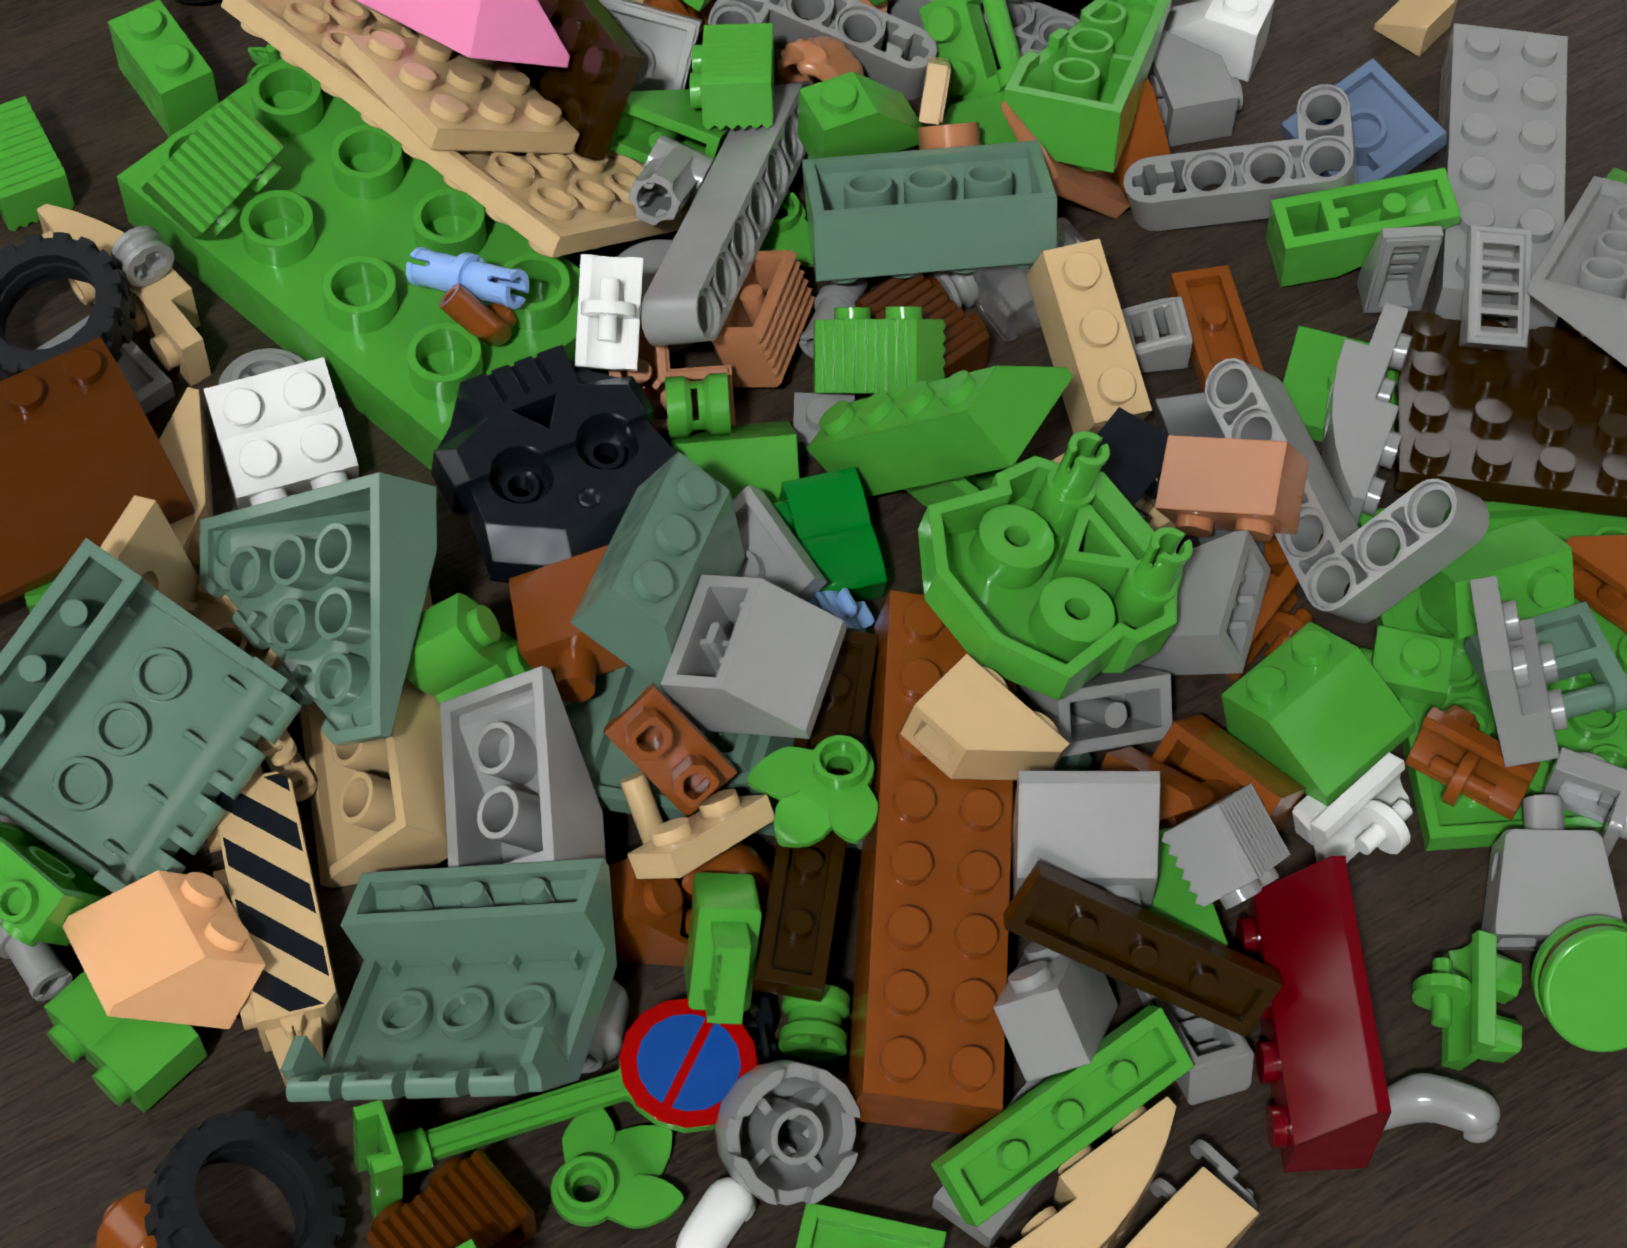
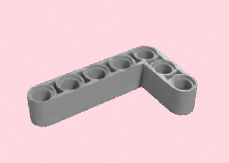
(1257, 407)

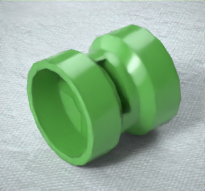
(712, 405)

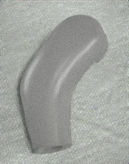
(1444, 1102)

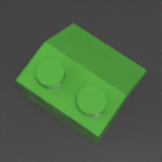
(1317, 712)

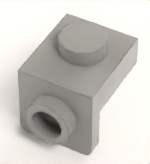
(1592, 790)

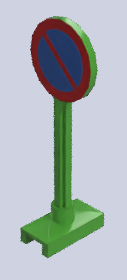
(669, 1070)

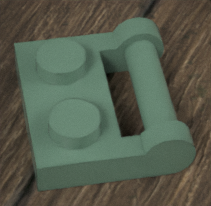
(1577, 649)

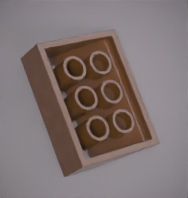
(72, 463)

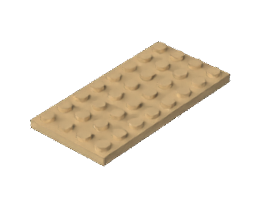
(548, 198)

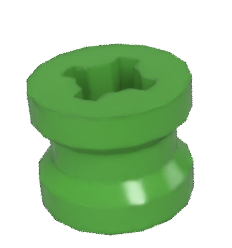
(815, 1027)

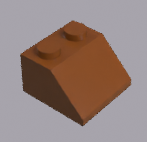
(1224, 765)

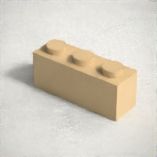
(1087, 334)

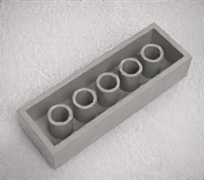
(1502, 153)

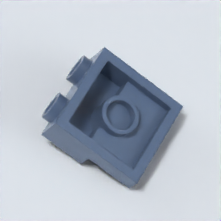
(1388, 125)

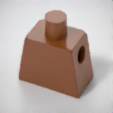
(542, 616)

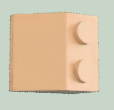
(167, 951)

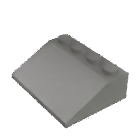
(1587, 268)

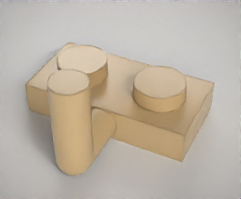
(685, 843)

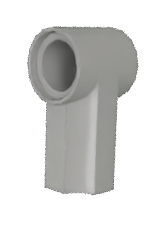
(668, 180)

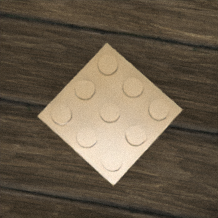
(457, 98)

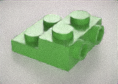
(40, 888)

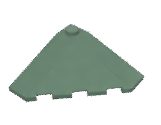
(331, 590)

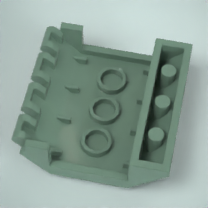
(127, 722)
(467, 983)

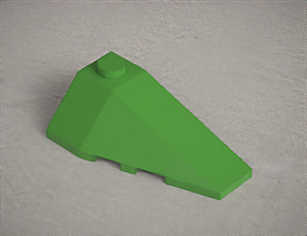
(1089, 81)

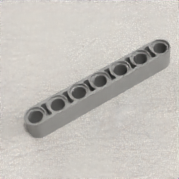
(724, 228)

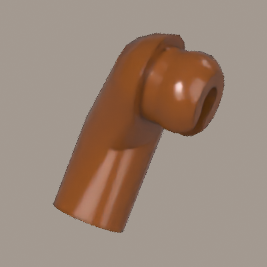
(488, 323)

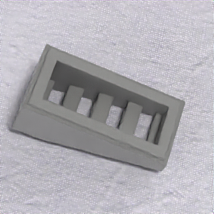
(1399, 267)
(1156, 318)
(1498, 338)
(1219, 1065)

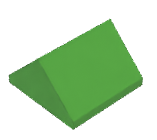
(750, 455)

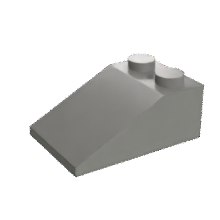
(516, 777)

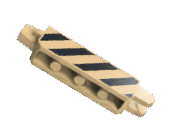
(278, 904)

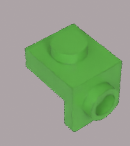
(1412, 664)

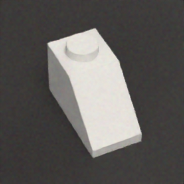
(1226, 27)

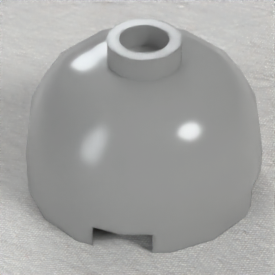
(787, 1132)

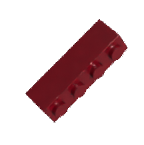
(1321, 1025)

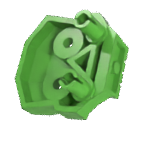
(1071, 554)

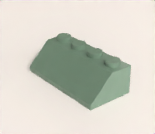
(929, 211)

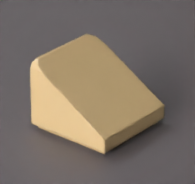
(1416, 23)

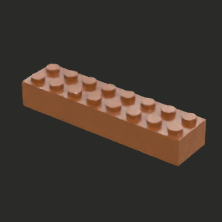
(928, 906)

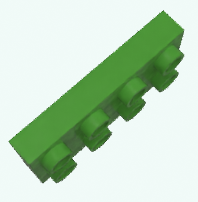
(327, 254)

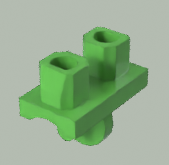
(1464, 999)

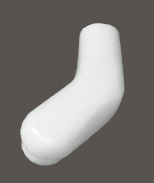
(717, 1216)

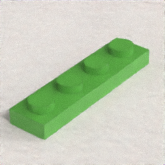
(1062, 1116)

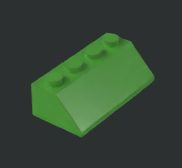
(938, 427)

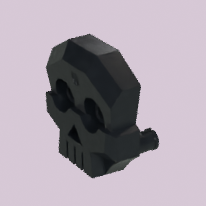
(541, 433)

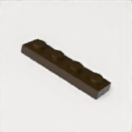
(1141, 949)

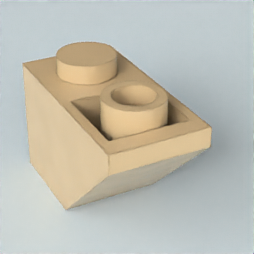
(980, 728)

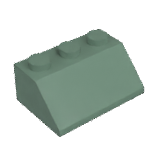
(668, 537)

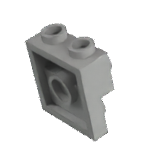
(1517, 678)

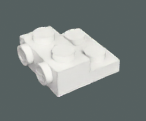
(281, 433)

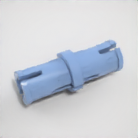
(481, 279)

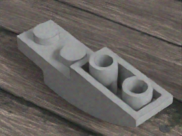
(1360, 413)

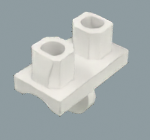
(609, 312)
(1363, 816)

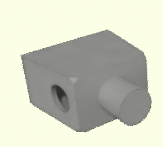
(1545, 877)

